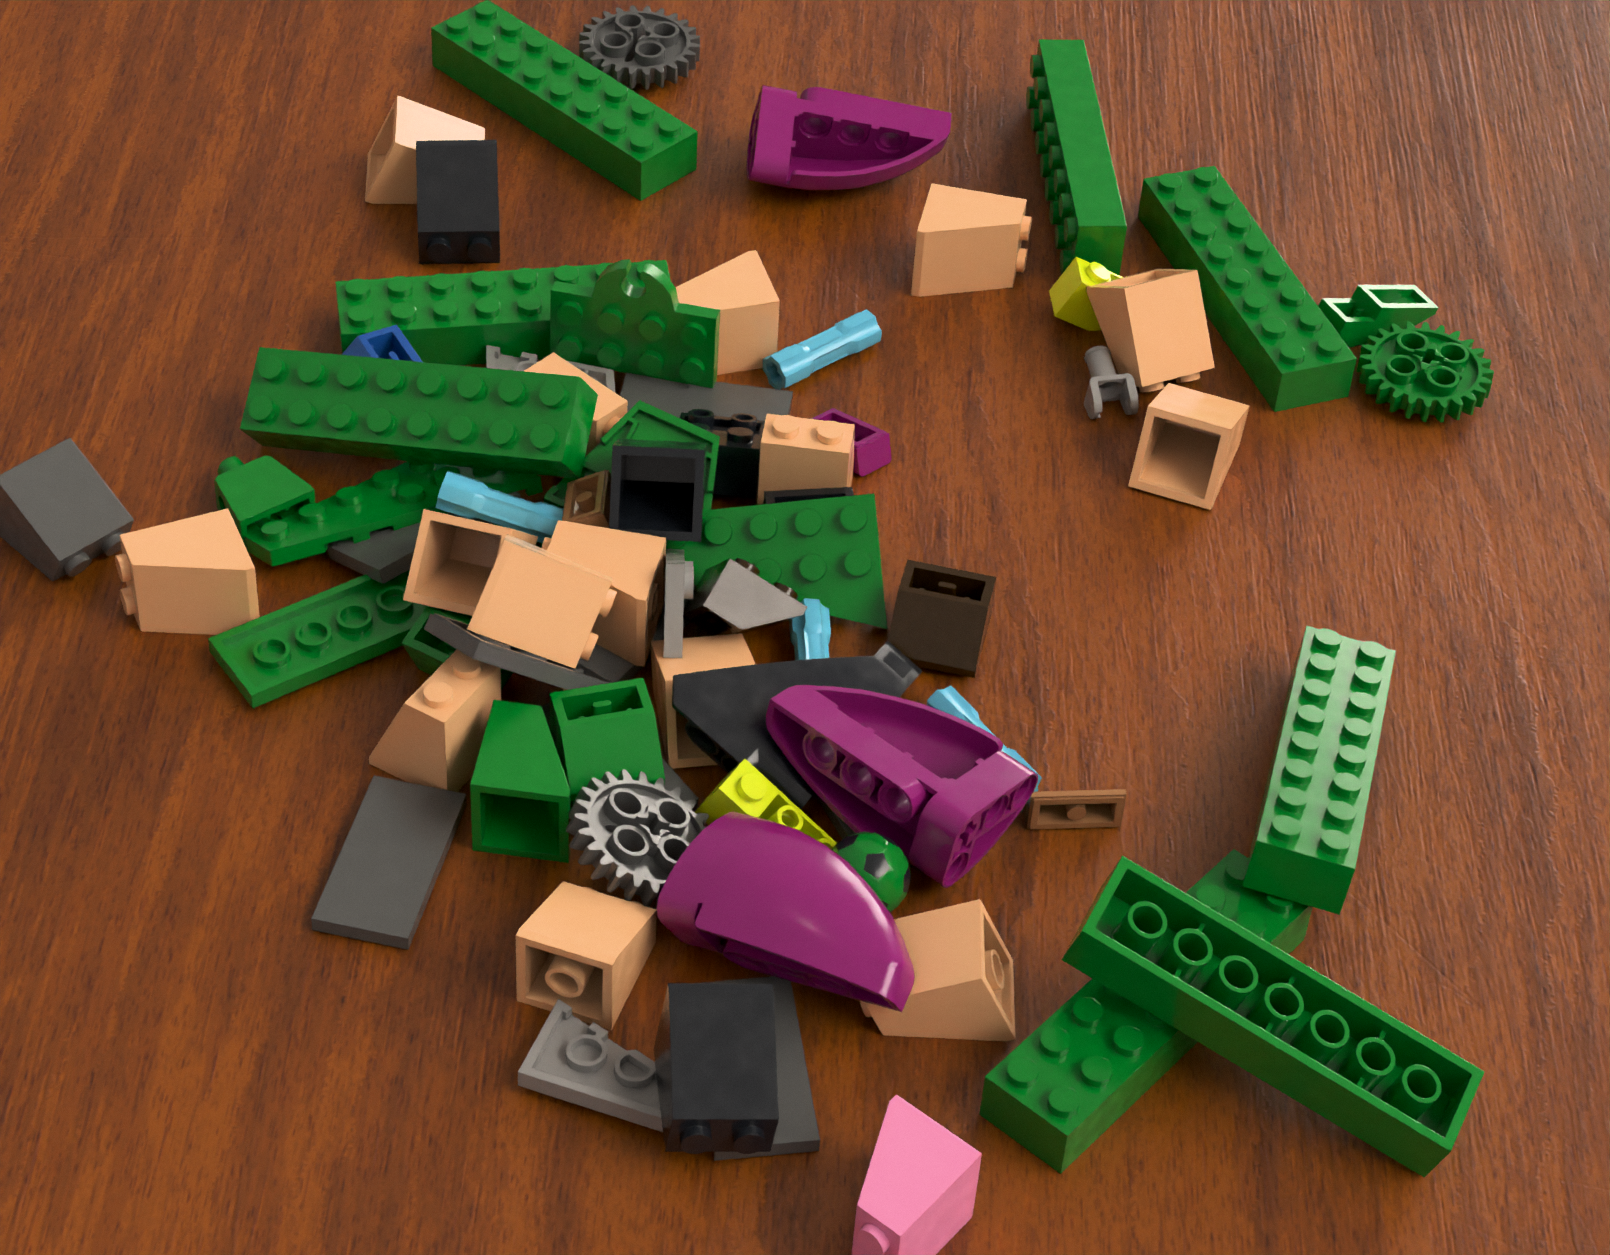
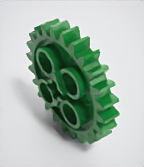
(1425, 371)

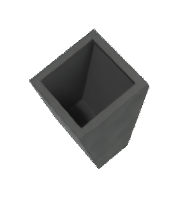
(60, 511)

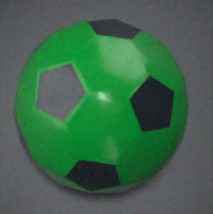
(879, 864)

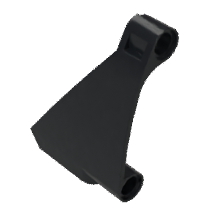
(730, 706)

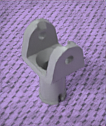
(1107, 385)

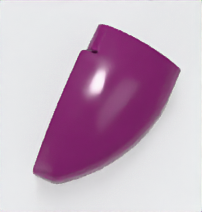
(838, 139)
(903, 772)
(786, 911)

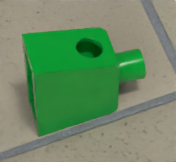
(259, 492)

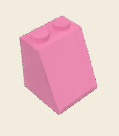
(915, 1186)

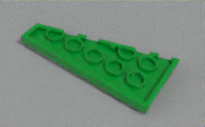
(387, 499)
(813, 546)

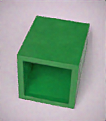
(520, 787)

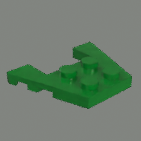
(644, 423)

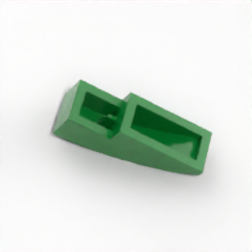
(1376, 308)

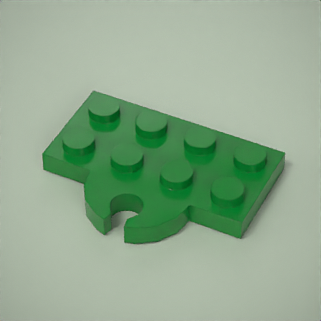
(635, 327)

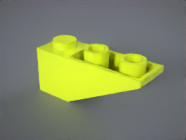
(1070, 294)
(752, 794)

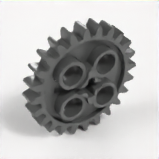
(640, 46)
(632, 831)

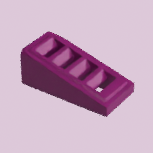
(870, 443)

